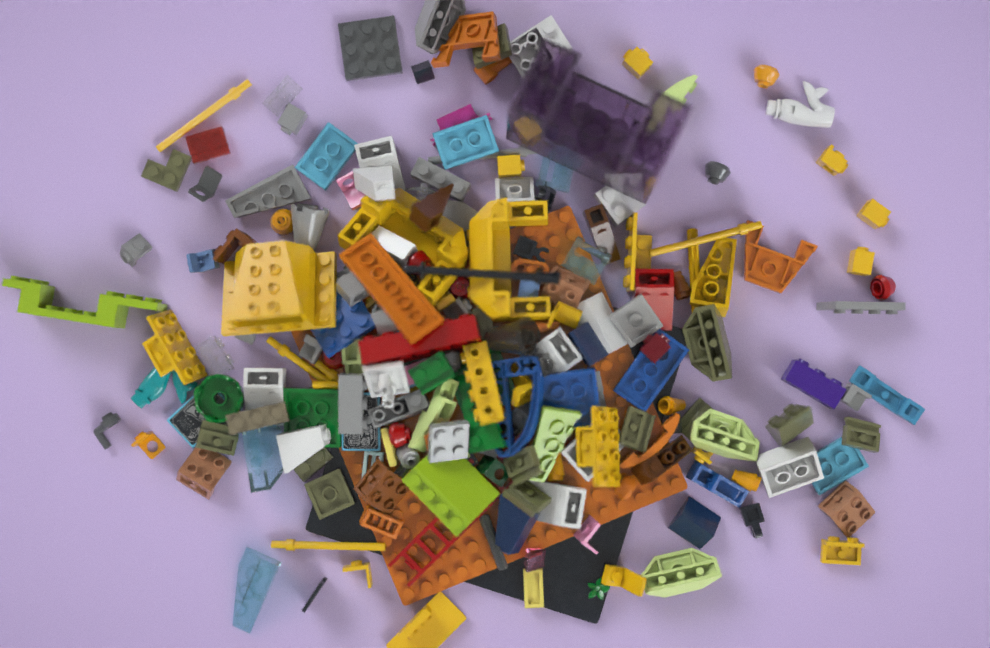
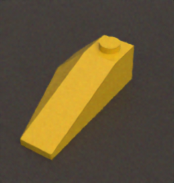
(715, 277)

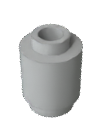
(407, 456)

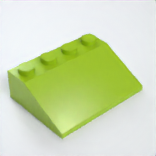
(451, 491)

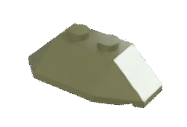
(708, 343)

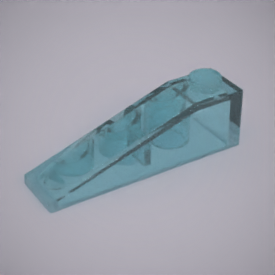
(254, 581)

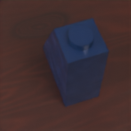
(512, 526)

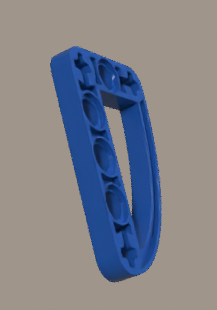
(536, 402)

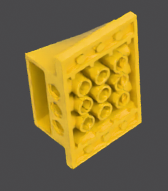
(278, 289)

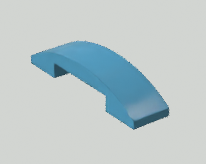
(887, 396)

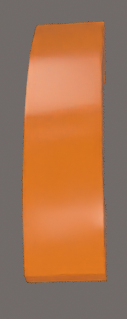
(669, 426)

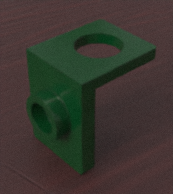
(488, 466)

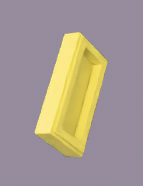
(390, 450)
(533, 588)

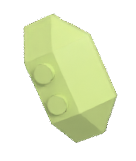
(724, 436)
(680, 572)

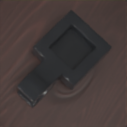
(752, 516)

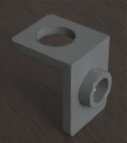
(207, 184)

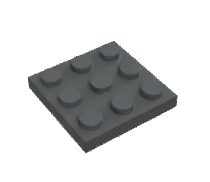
(370, 48)

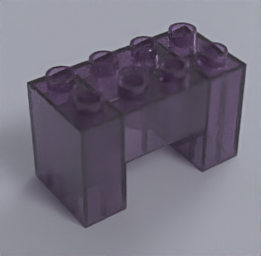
(593, 125)

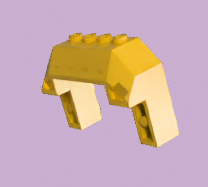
(442, 244)
(491, 251)

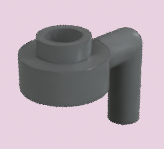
(108, 421)

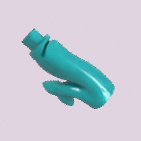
(154, 386)

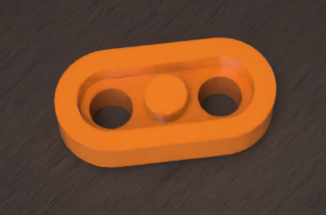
(529, 265)

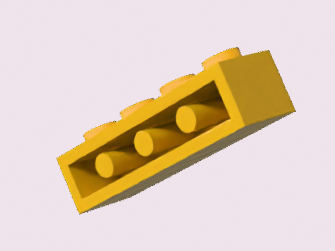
(483, 383)

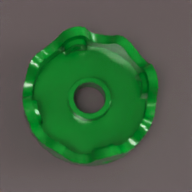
(205, 397)

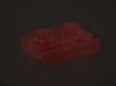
(208, 145)

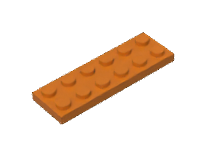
(391, 288)

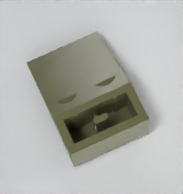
(790, 423)

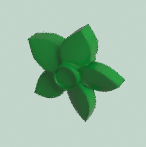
(598, 589)

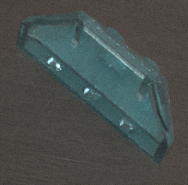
(262, 457)

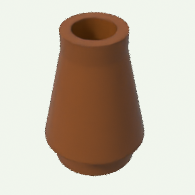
(681, 287)

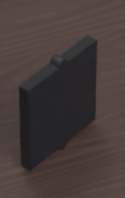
(314, 594)

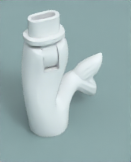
(797, 113)

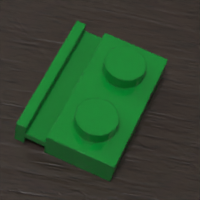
(432, 372)

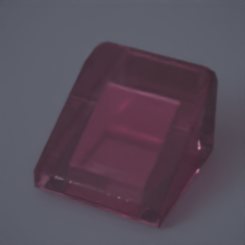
(534, 559)

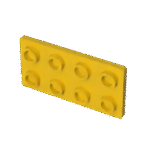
(638, 252)
(171, 349)
(599, 446)
(430, 625)

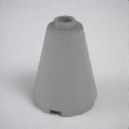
(308, 223)

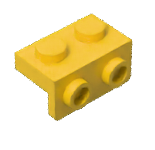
(841, 551)

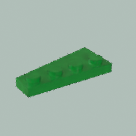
(480, 437)

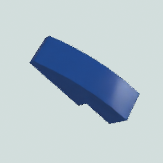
(717, 484)

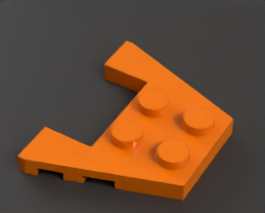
(471, 32)
(771, 268)

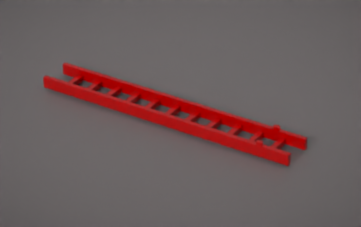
(413, 564)

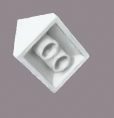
(597, 314)

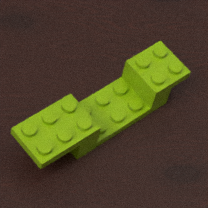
(112, 308)

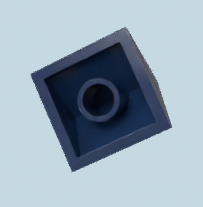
(587, 344)
(695, 523)

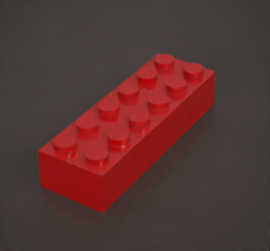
(444, 337)

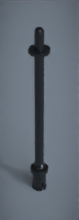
(538, 277)

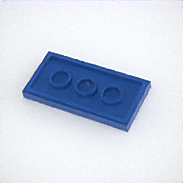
(645, 379)

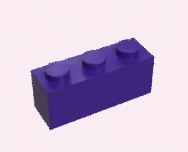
(813, 383)

